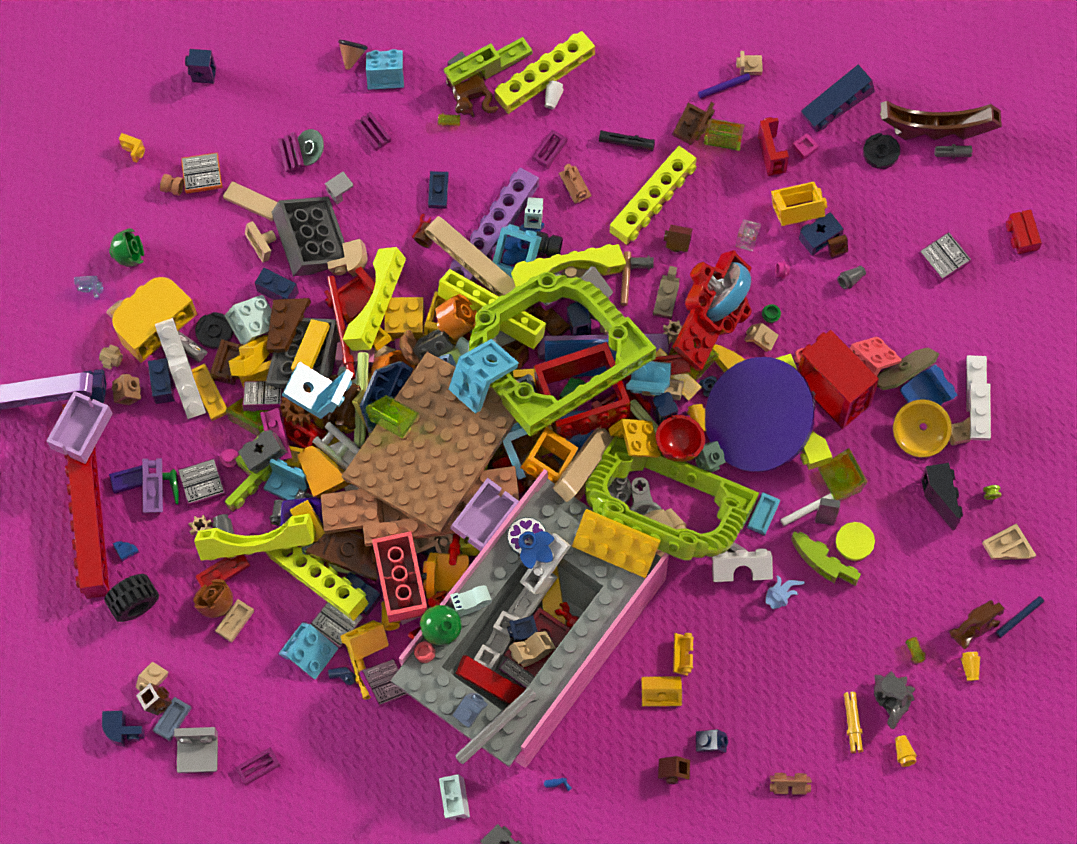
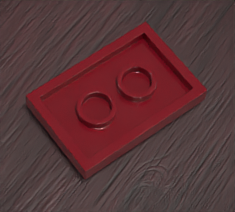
(556, 631)

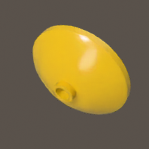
(914, 439)

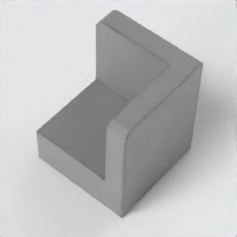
(338, 186)

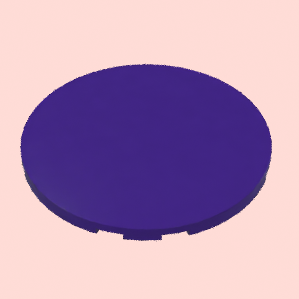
(760, 414)

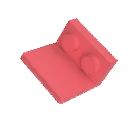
(875, 354)

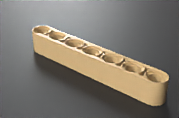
(470, 257)
(583, 464)

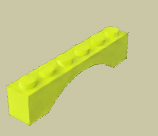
(606, 260)
(364, 328)
(816, 451)
(217, 543)

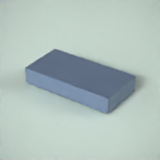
(172, 718)

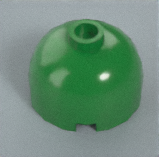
(126, 248)
(440, 625)

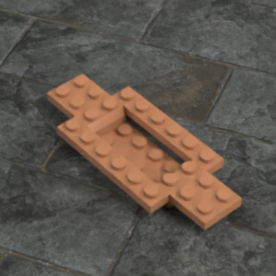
(361, 510)

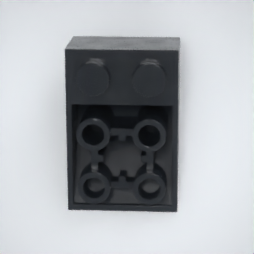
(941, 493)

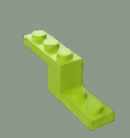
(488, 61)
(249, 486)

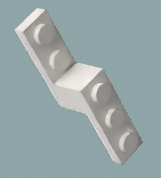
(180, 368)
(978, 398)
(538, 581)

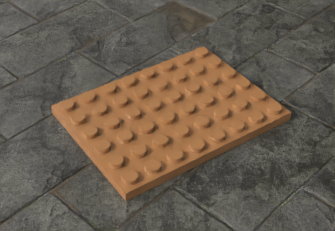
(440, 453)

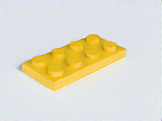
(616, 543)

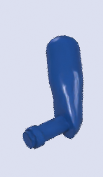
(556, 782)

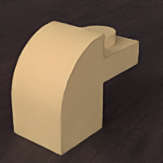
(355, 256)
(532, 649)

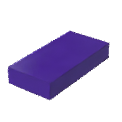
(127, 479)

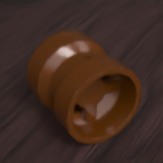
(422, 238)

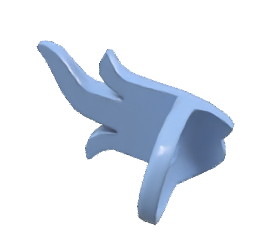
(778, 594)

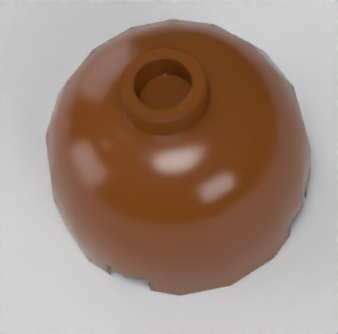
(214, 600)

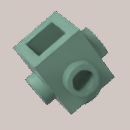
(710, 457)

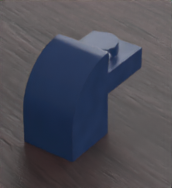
(114, 728)

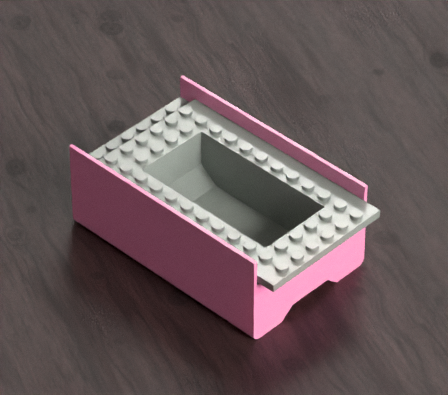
(596, 591)

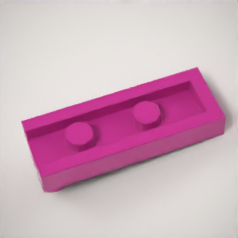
(273, 421)

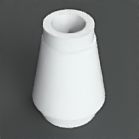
(553, 93)

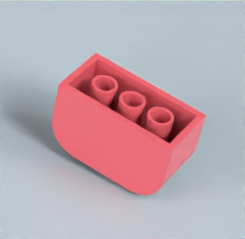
(400, 576)

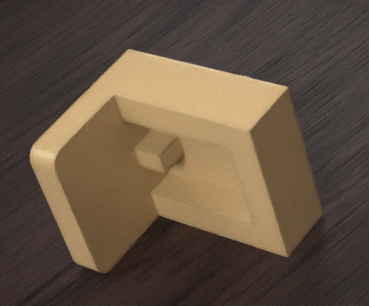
(761, 335)
(960, 432)
(151, 674)

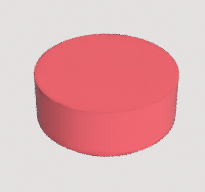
(424, 652)

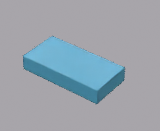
(763, 513)

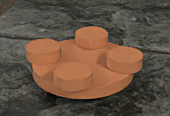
(407, 344)

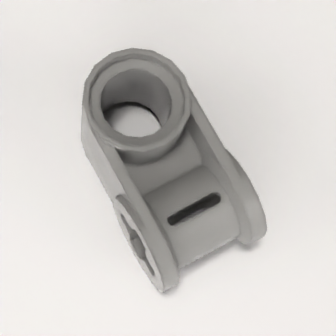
(641, 495)

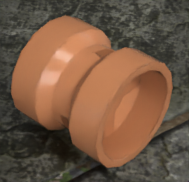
(171, 184)

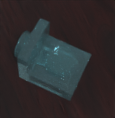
(89, 283)

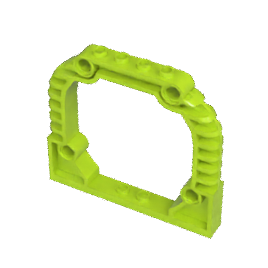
(540, 410)
(733, 500)

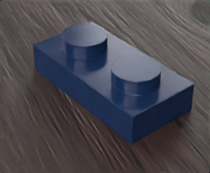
(438, 189)

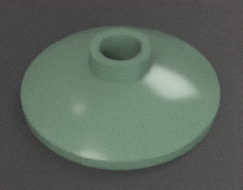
(311, 146)

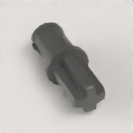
(953, 151)

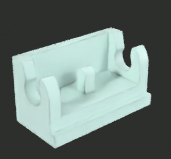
(454, 797)

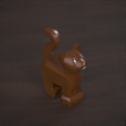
(468, 90)
(344, 414)
(978, 623)

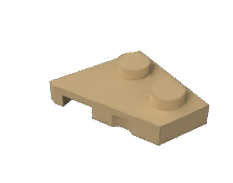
(1009, 545)

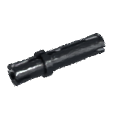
(627, 140)

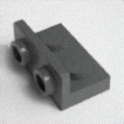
(435, 343)

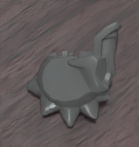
(893, 696)

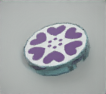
(520, 526)

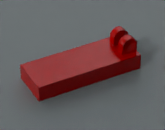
(223, 569)

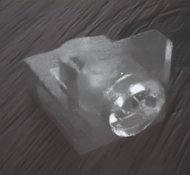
(747, 235)

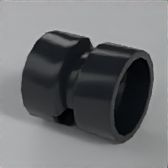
(549, 245)

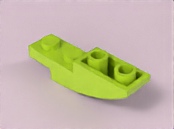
(816, 557)

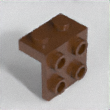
(693, 123)

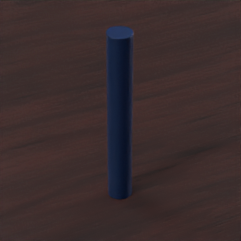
(1019, 617)

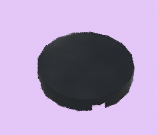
(881, 151)
(212, 329)

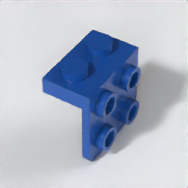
(929, 385)

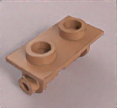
(574, 183)
(797, 782)

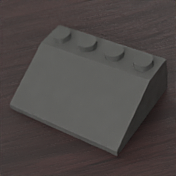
(308, 234)
(281, 362)

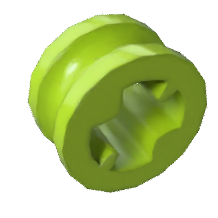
(992, 492)

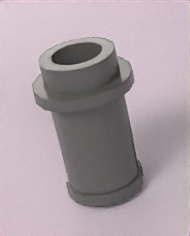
(642, 262)
(276, 514)

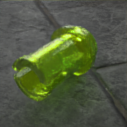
(446, 119)
(916, 652)

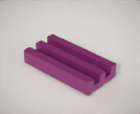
(364, 119)
(287, 139)
(547, 164)
(276, 764)

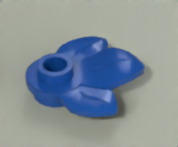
(514, 251)
(538, 550)

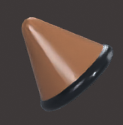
(351, 52)

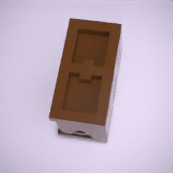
(220, 369)

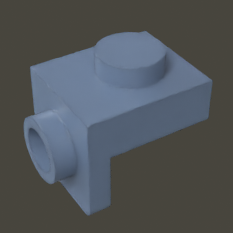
(470, 709)

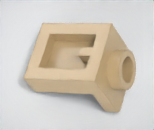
(749, 64)

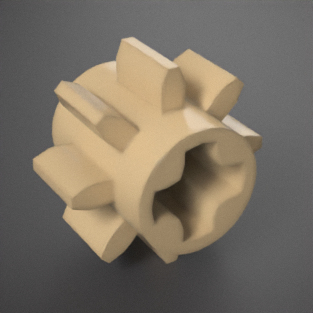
(669, 330)
(110, 357)
(197, 523)

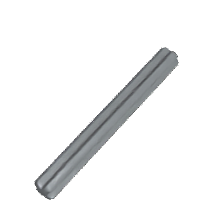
(495, 726)

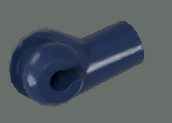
(342, 673)

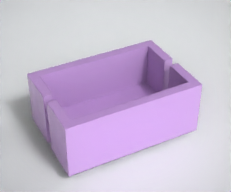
(79, 427)
(484, 514)

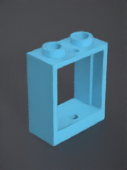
(513, 230)

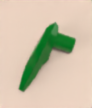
(173, 478)

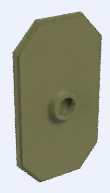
(907, 369)

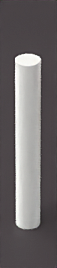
(803, 511)

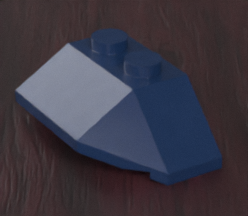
(384, 382)

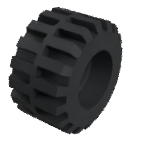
(131, 597)

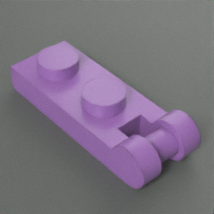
(152, 486)

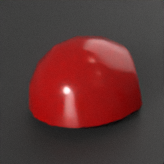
(680, 438)

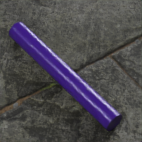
(725, 85)

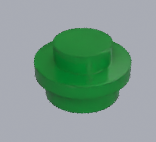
(771, 313)

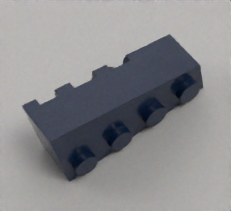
(838, 98)

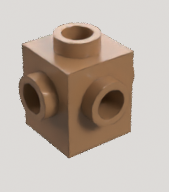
(126, 389)

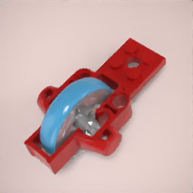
(715, 306)

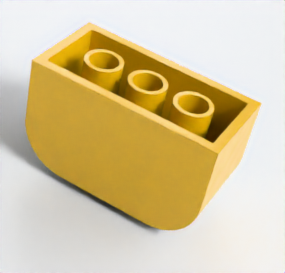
(151, 304)

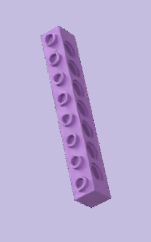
(521, 179)

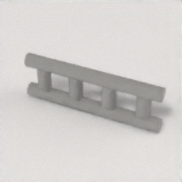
(336, 456)

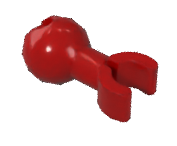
(570, 619)

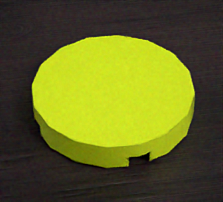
(855, 541)

